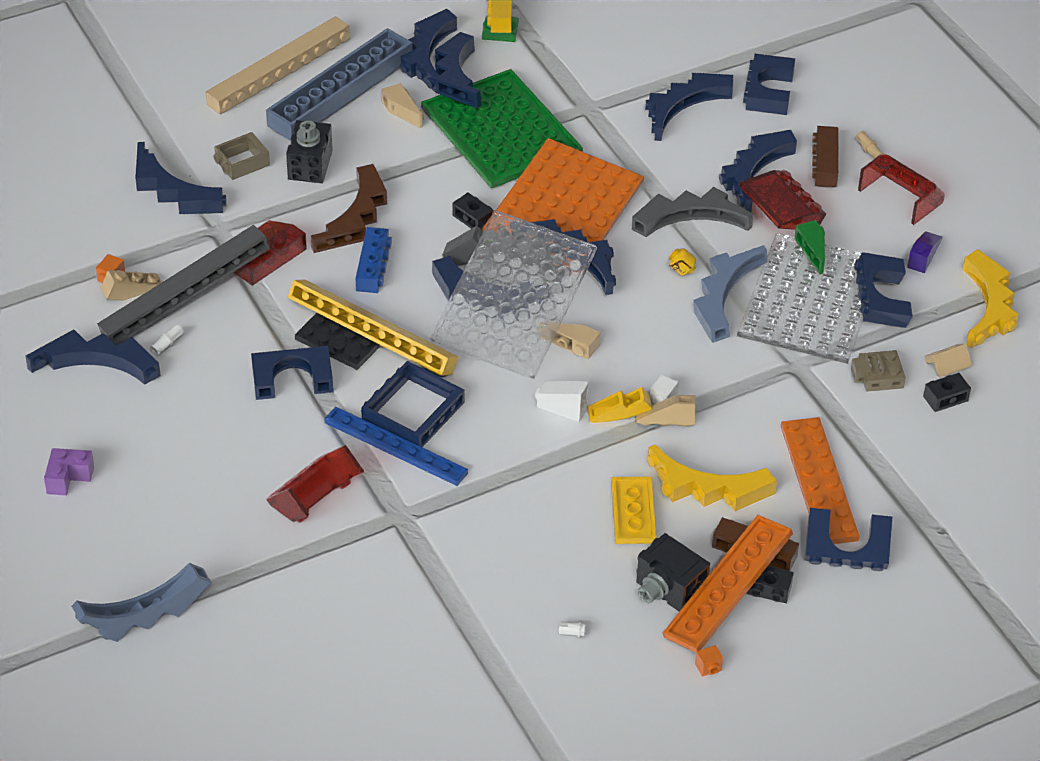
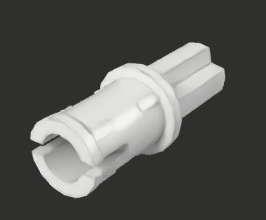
(166, 340)

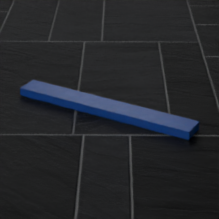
(396, 446)

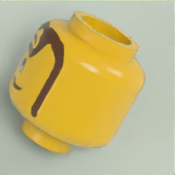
(682, 261)

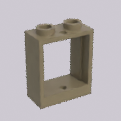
(239, 145)

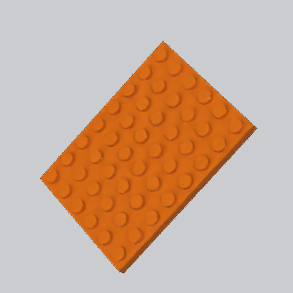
(572, 190)

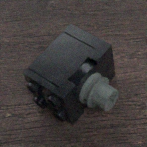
(309, 151)
(670, 572)

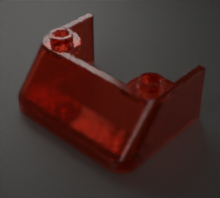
(928, 192)
(314, 483)

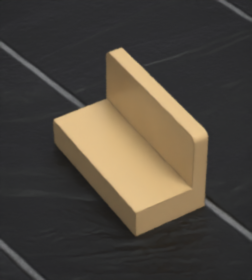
(950, 359)

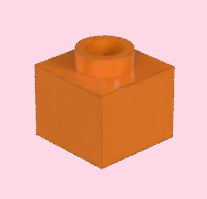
(709, 661)

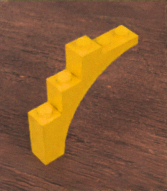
(993, 283)
(707, 488)

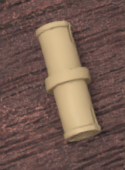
(869, 145)

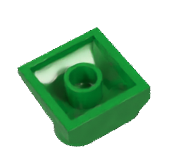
(507, 37)

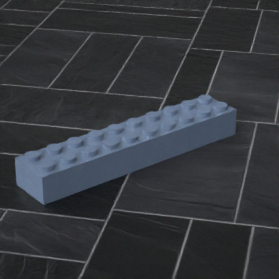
(339, 83)

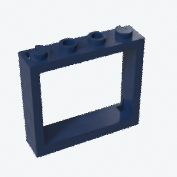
(408, 371)

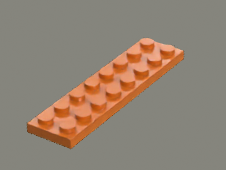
(819, 476)
(727, 583)

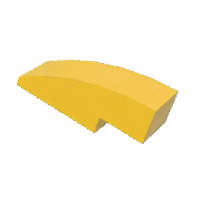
(620, 406)

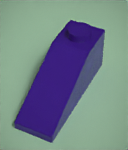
(923, 251)

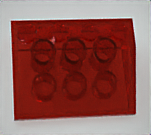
(782, 199)
(284, 242)

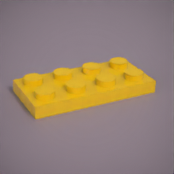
(633, 510)

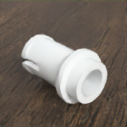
(570, 628)

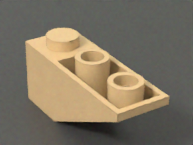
(400, 104)
(126, 285)
(577, 339)
(673, 410)

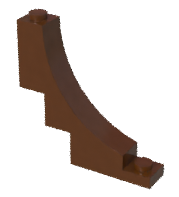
(350, 226)

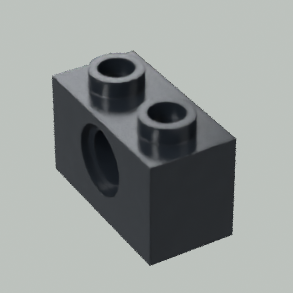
(471, 211)
(947, 392)
(773, 585)

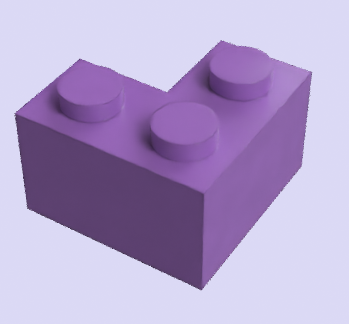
(67, 466)

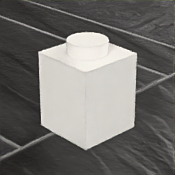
(663, 389)

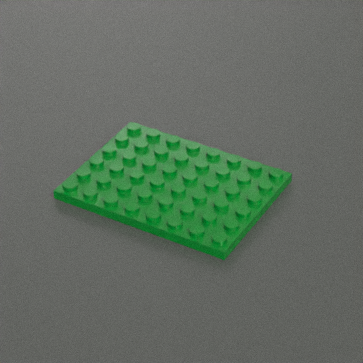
(503, 131)

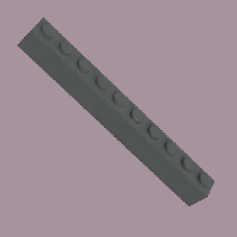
(184, 285)

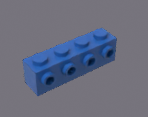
(372, 260)

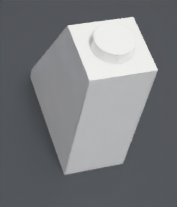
(564, 398)

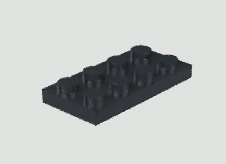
(342, 342)

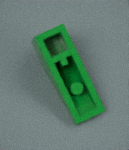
(812, 242)

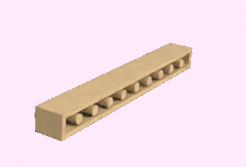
(277, 65)

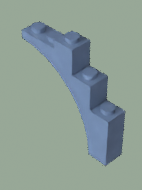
(726, 274)
(144, 610)

